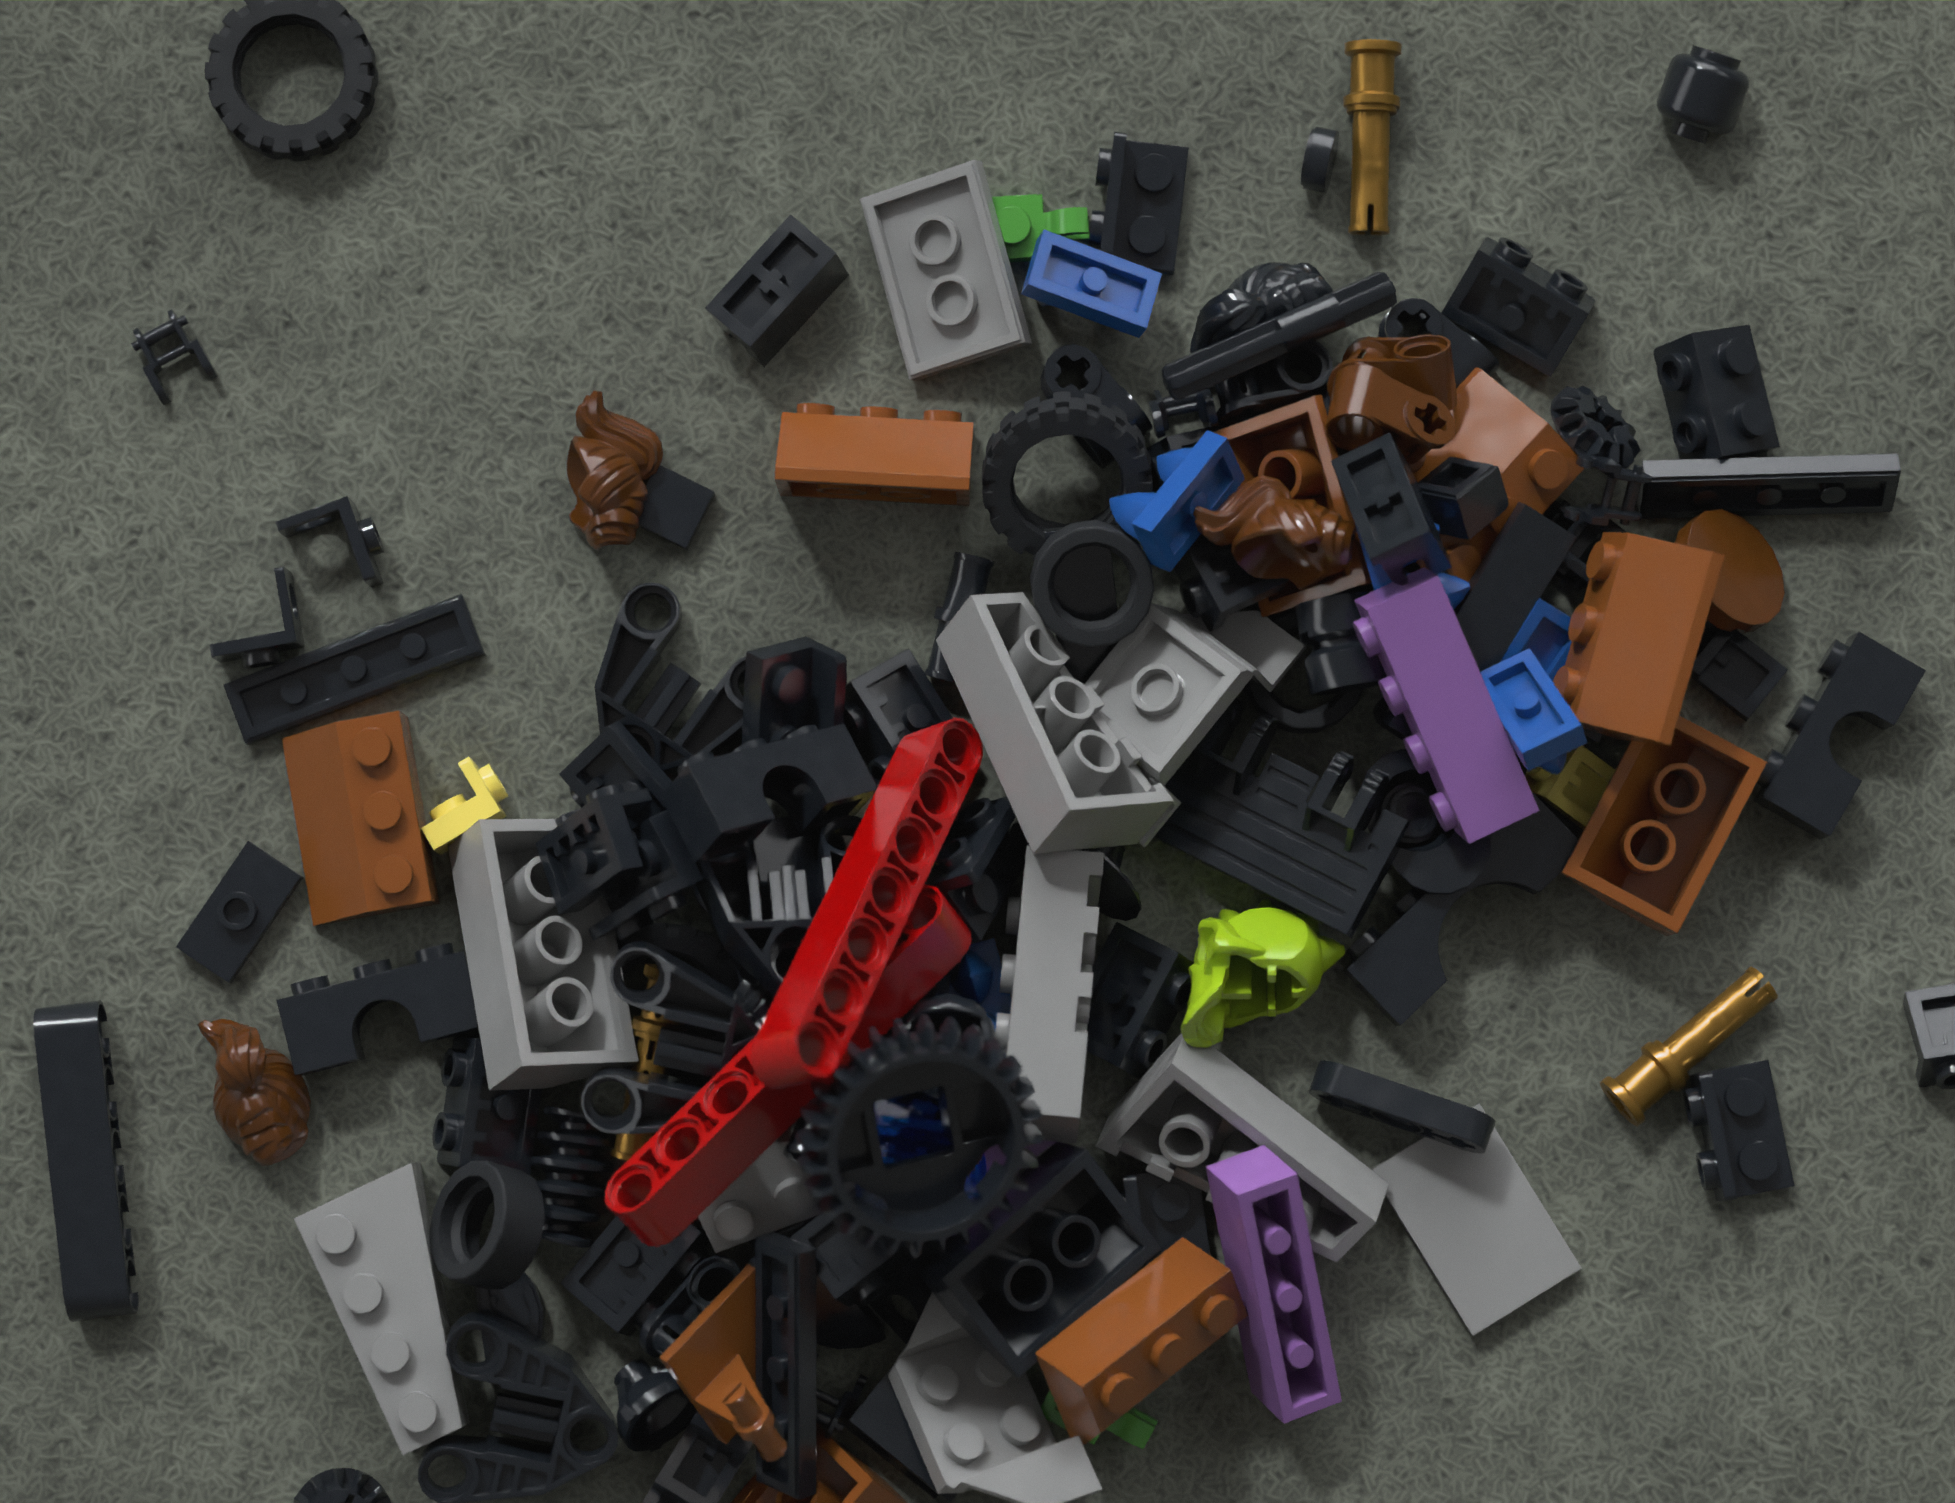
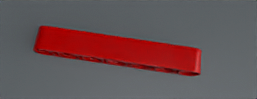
(866, 905)
(741, 1117)

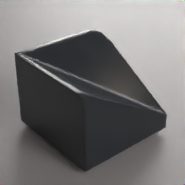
(1464, 496)

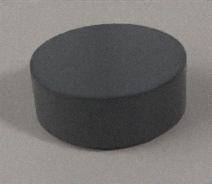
(1319, 159)

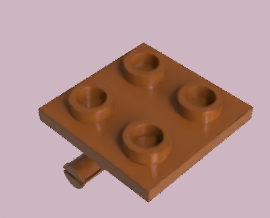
(718, 1368)

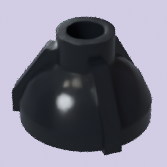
(650, 1406)

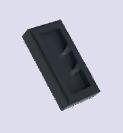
(239, 912)

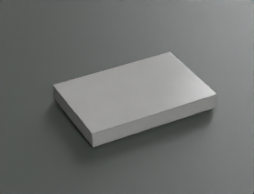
(945, 270)
(1476, 1226)

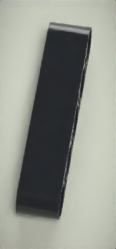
(82, 1161)

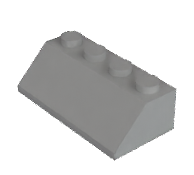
(534, 973)

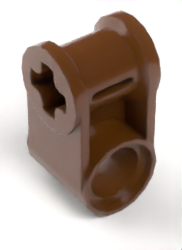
(1416, 361)
(1372, 404)

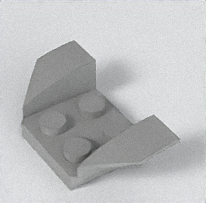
(1177, 680)
(980, 1421)

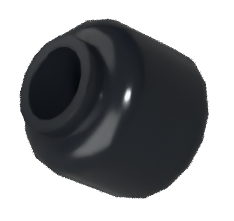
(1703, 94)

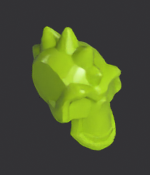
(1253, 968)

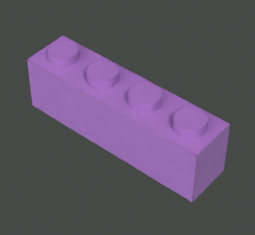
(1445, 706)
(1275, 1271)

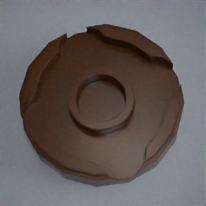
(1750, 577)

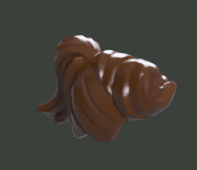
(609, 472)
(1278, 534)
(257, 1093)

